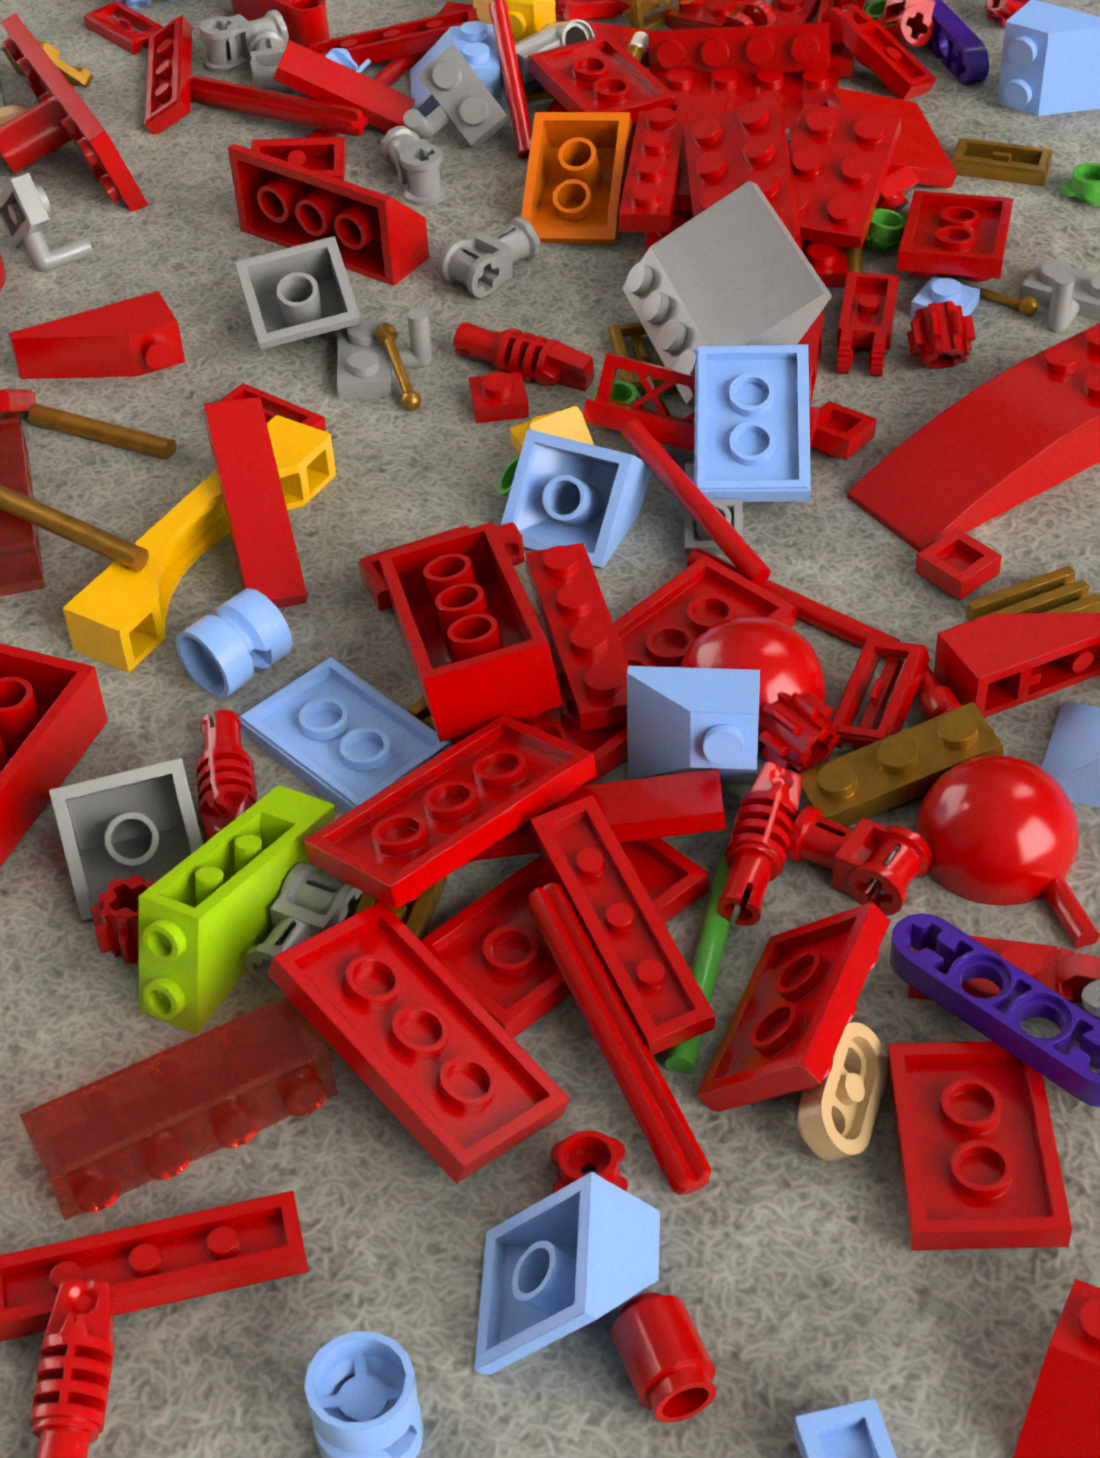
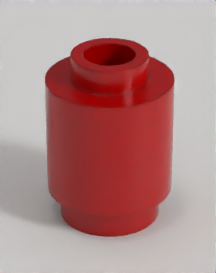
(664, 1356)

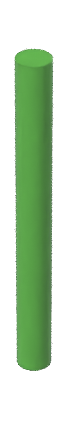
(704, 965)

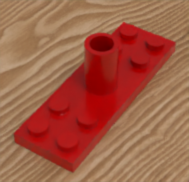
(59, 119)

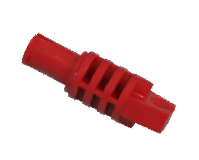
(521, 351)
(223, 773)
(759, 841)
(74, 1370)

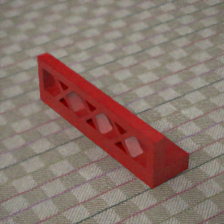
(660, 423)

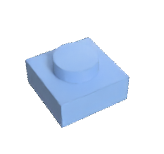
(944, 290)
(844, 1432)

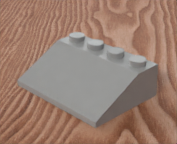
(725, 283)

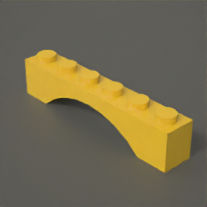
(125, 610)

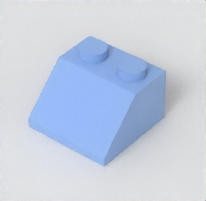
(477, 46)
(1050, 60)

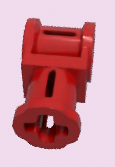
(910, 18)
(862, 857)

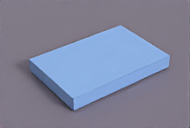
(752, 422)
(340, 734)

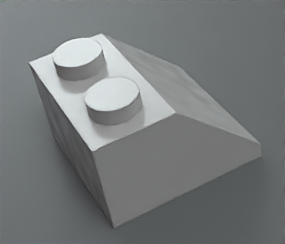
(297, 293)
(125, 827)

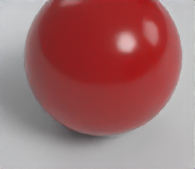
(762, 644)
(998, 830)

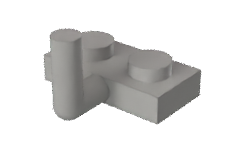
(461, 99)
(24, 215)
(1064, 291)
(364, 360)

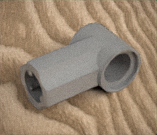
(549, 38)

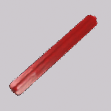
(278, 106)
(619, 1040)

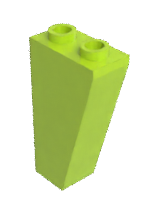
(218, 906)

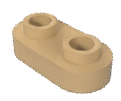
(842, 1111)

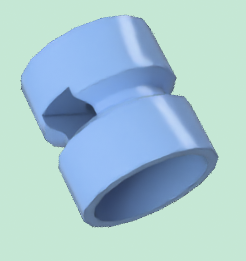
(229, 647)
(364, 1398)

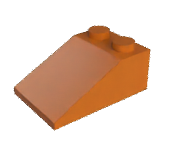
(577, 175)

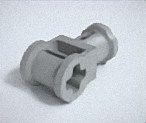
(230, 36)
(266, 60)
(416, 165)
(486, 260)
(303, 909)

